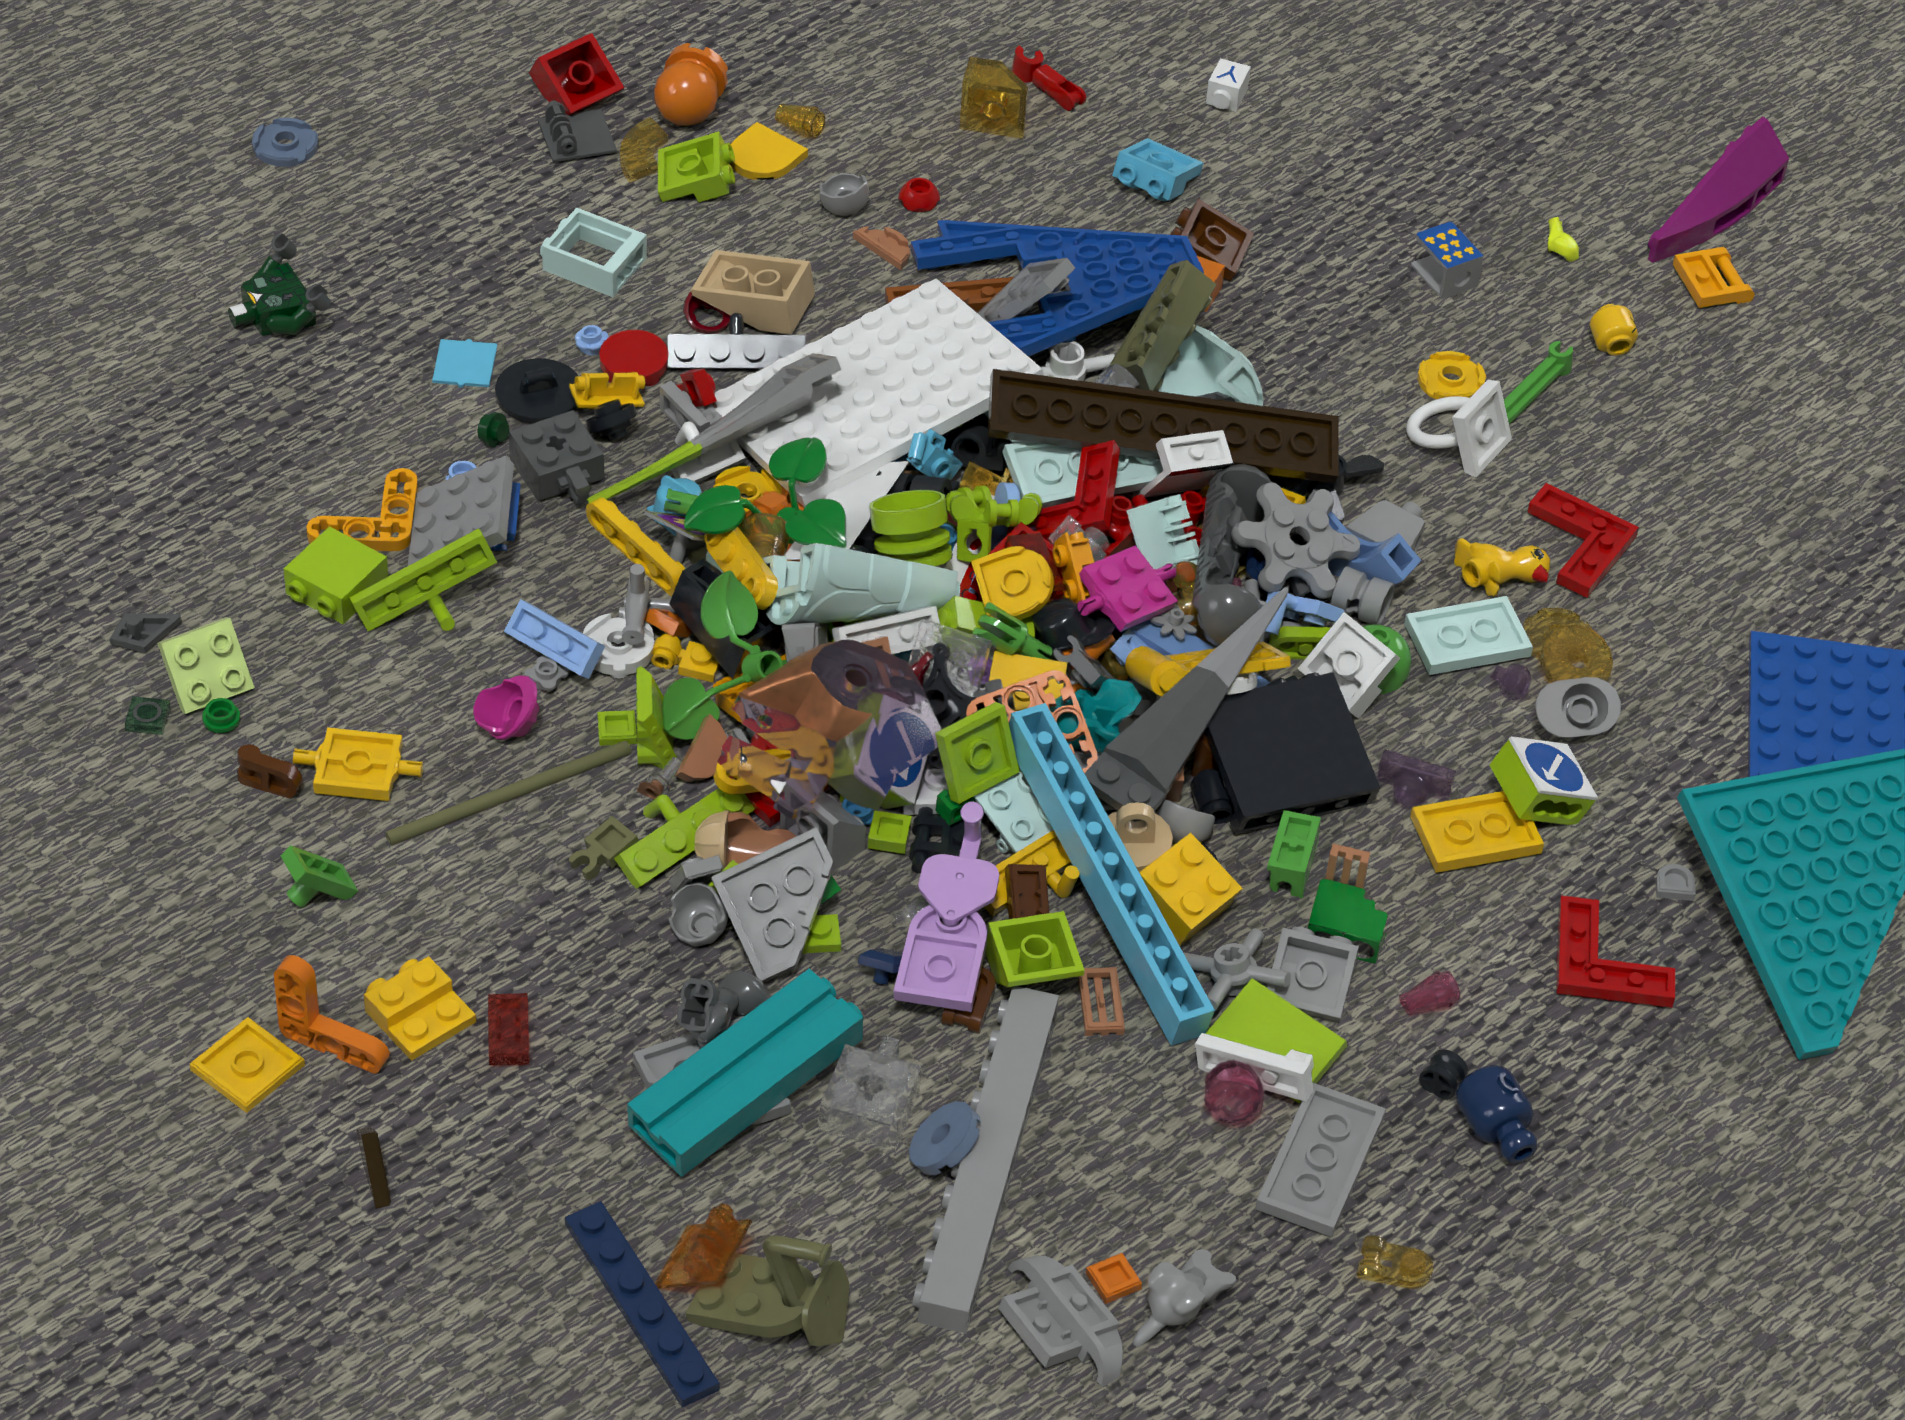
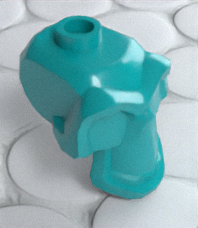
(1101, 712)

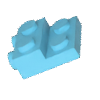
(1156, 169)

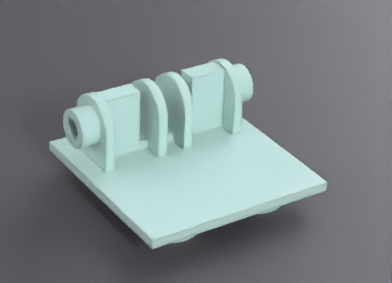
(1160, 532)
(1014, 813)

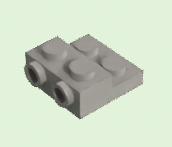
(1318, 970)

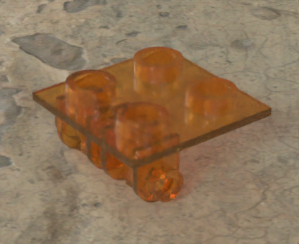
(704, 1250)

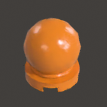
(690, 85)

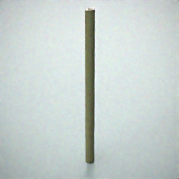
(507, 793)

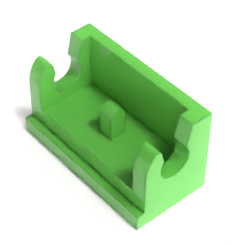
(1294, 851)

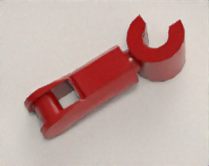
(1047, 79)

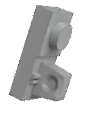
(679, 408)

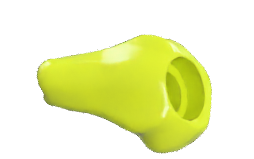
(1561, 242)

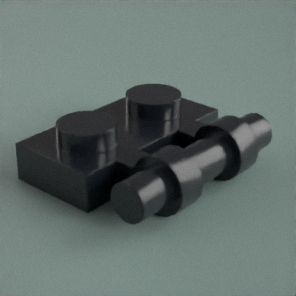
(926, 826)

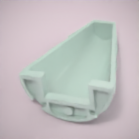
(1212, 366)
(853, 586)

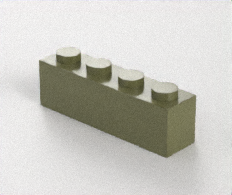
(1164, 324)

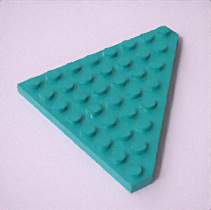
(1810, 880)

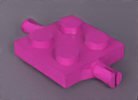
(1127, 588)

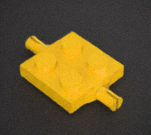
(357, 764)

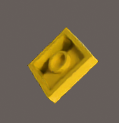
(417, 1007)

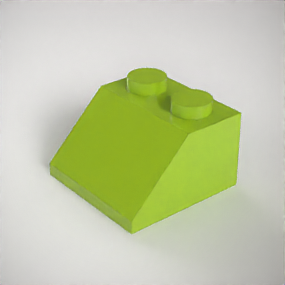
(1032, 950)

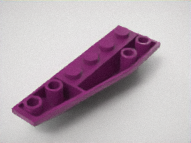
(1726, 193)

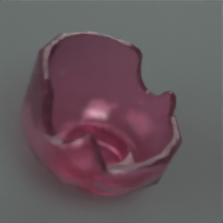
(1236, 1086)

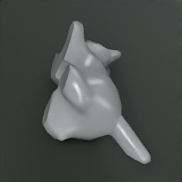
(1179, 1294)

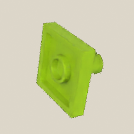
(977, 752)

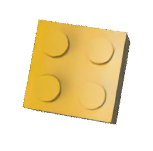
(1189, 887)

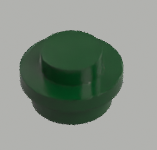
(493, 429)

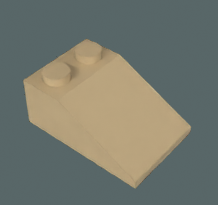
(763, 289)

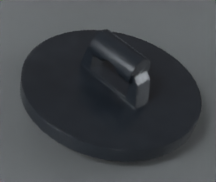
(536, 389)

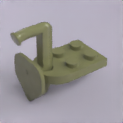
(777, 1294)

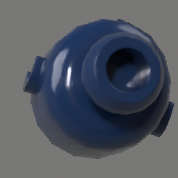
(1498, 1111)

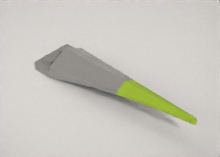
(776, 398)

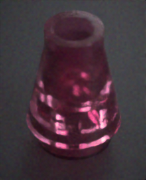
(1432, 993)

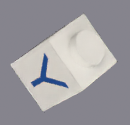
(1228, 85)

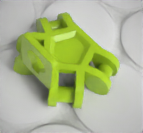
(978, 511)

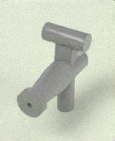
(635, 606)

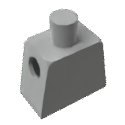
(1387, 520)

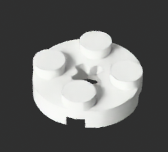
(619, 660)

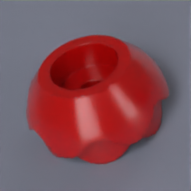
(919, 195)

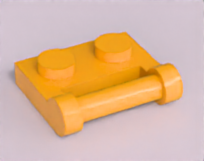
(1705, 282)

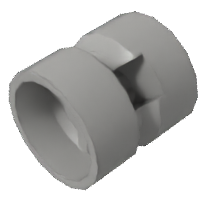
(1363, 596)

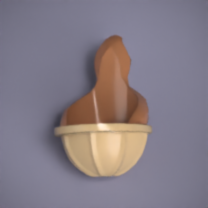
(735, 837)

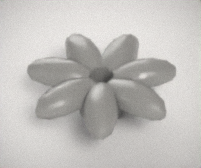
(1176, 622)

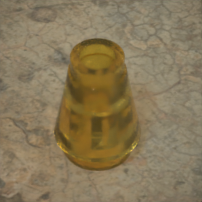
(801, 119)

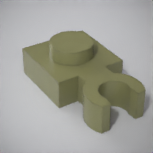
(602, 847)

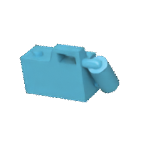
(931, 456)

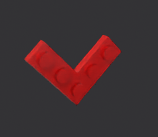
(1092, 496)
(1603, 533)
(1587, 976)

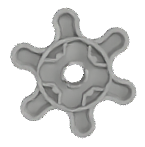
(1282, 555)

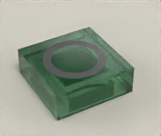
(147, 715)

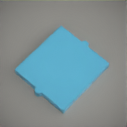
(464, 363)

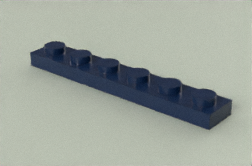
(642, 1304)

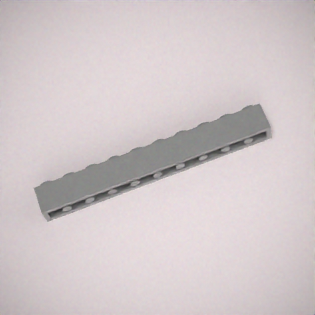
(985, 1173)

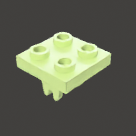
(205, 665)

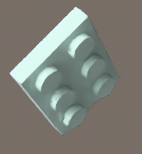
(1468, 635)

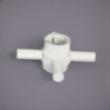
(1068, 362)

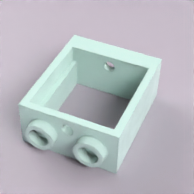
(627, 243)

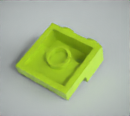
(697, 168)

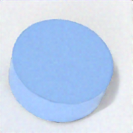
(1005, 492)

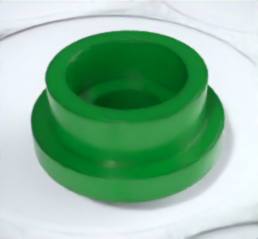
(217, 708)

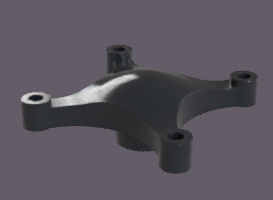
(944, 698)

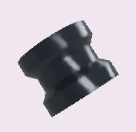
(1443, 1074)

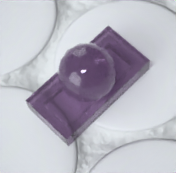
(1415, 779)

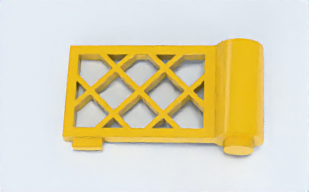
(1162, 672)

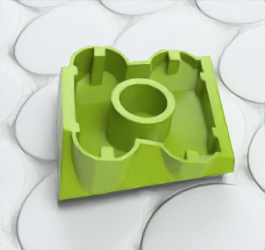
(653, 742)

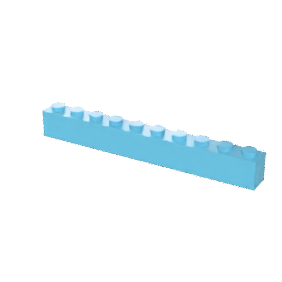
(1110, 876)

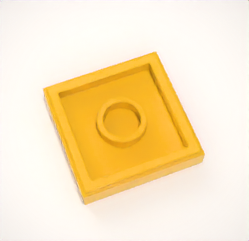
(247, 1064)

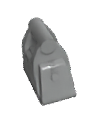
(803, 637)

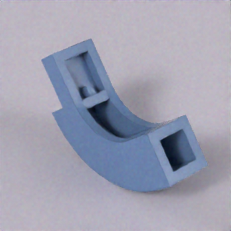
(1385, 559)

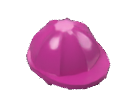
(508, 708)

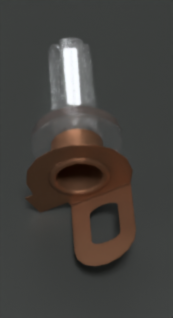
(659, 783)

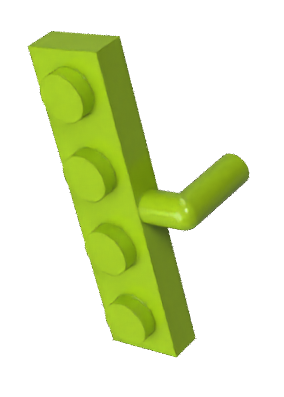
(424, 582)
(676, 837)

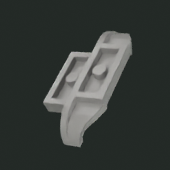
(1063, 1317)

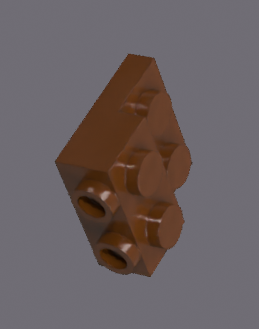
(1214, 236)

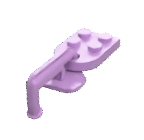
(946, 958)

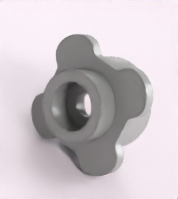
(547, 673)

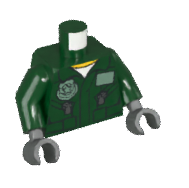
(276, 296)

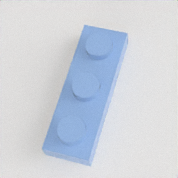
(554, 639)

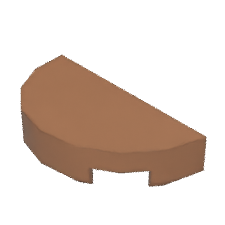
(886, 243)
(703, 752)

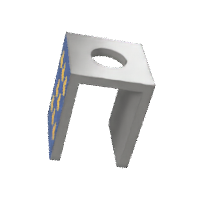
(1449, 260)

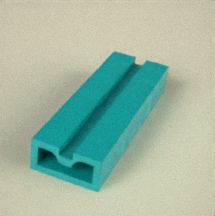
(745, 1071)

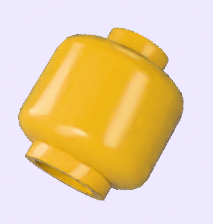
(1614, 329)

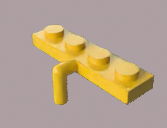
(1046, 852)

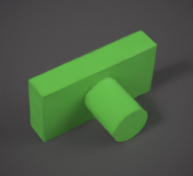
(316, 874)

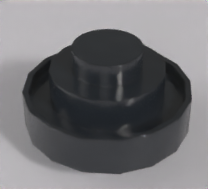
(611, 419)

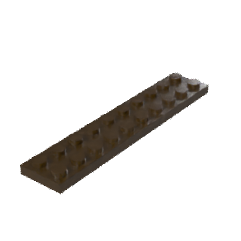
(1092, 413)

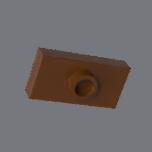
(1026, 890)

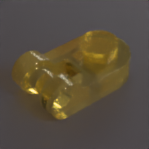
(1409, 1267)

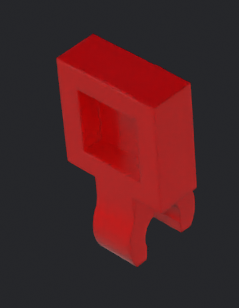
(698, 386)

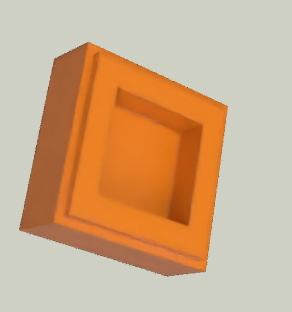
(667, 622)
(1113, 1278)

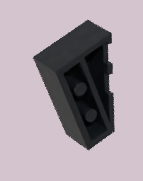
(687, 604)

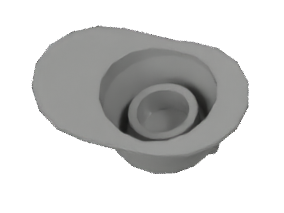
(1578, 707)

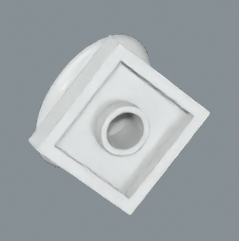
(1479, 426)

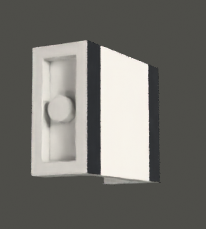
(1187, 464)

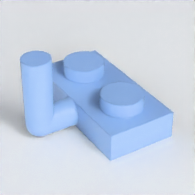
(1313, 611)

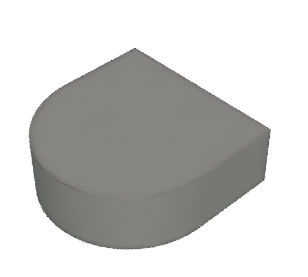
(1675, 882)

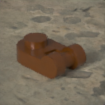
(267, 772)
(983, 998)

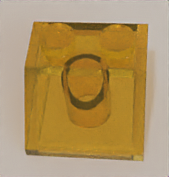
(993, 99)

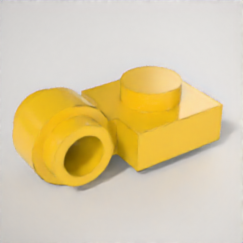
(692, 662)

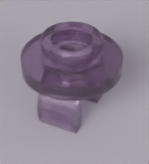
(1513, 681)

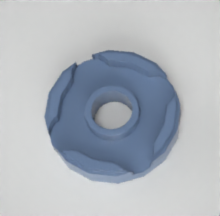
(268, 149)
(944, 1138)

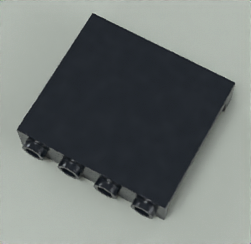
(1290, 752)

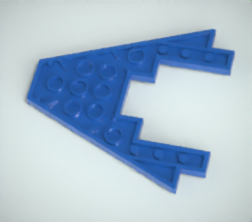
(1110, 277)

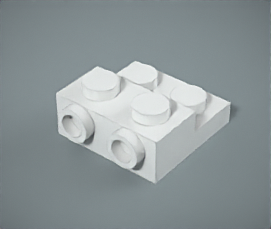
(1356, 660)

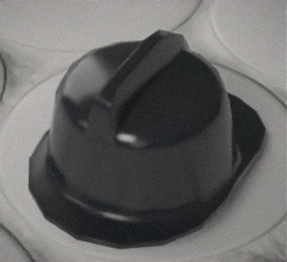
(1062, 618)

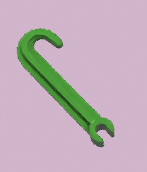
(1553, 366)

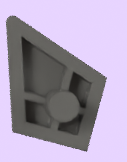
(143, 630)

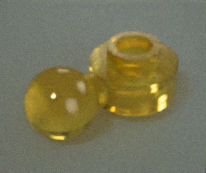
(1185, 581)

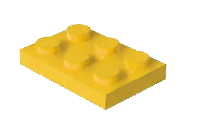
(1474, 832)

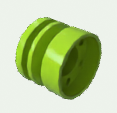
(912, 526)

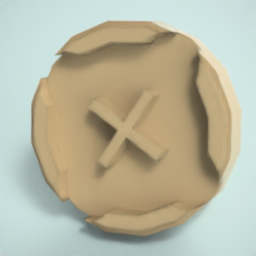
(1145, 838)

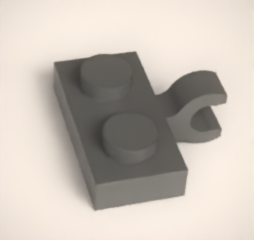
(1087, 669)

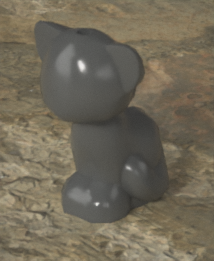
(708, 1008)

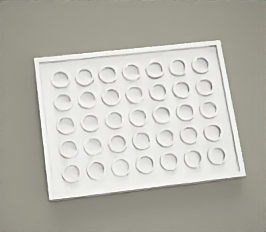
(901, 373)

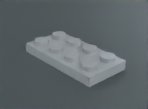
(1320, 1160)

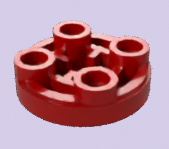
(634, 352)

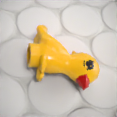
(1493, 566)

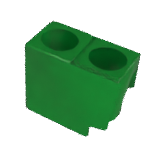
(1347, 911)

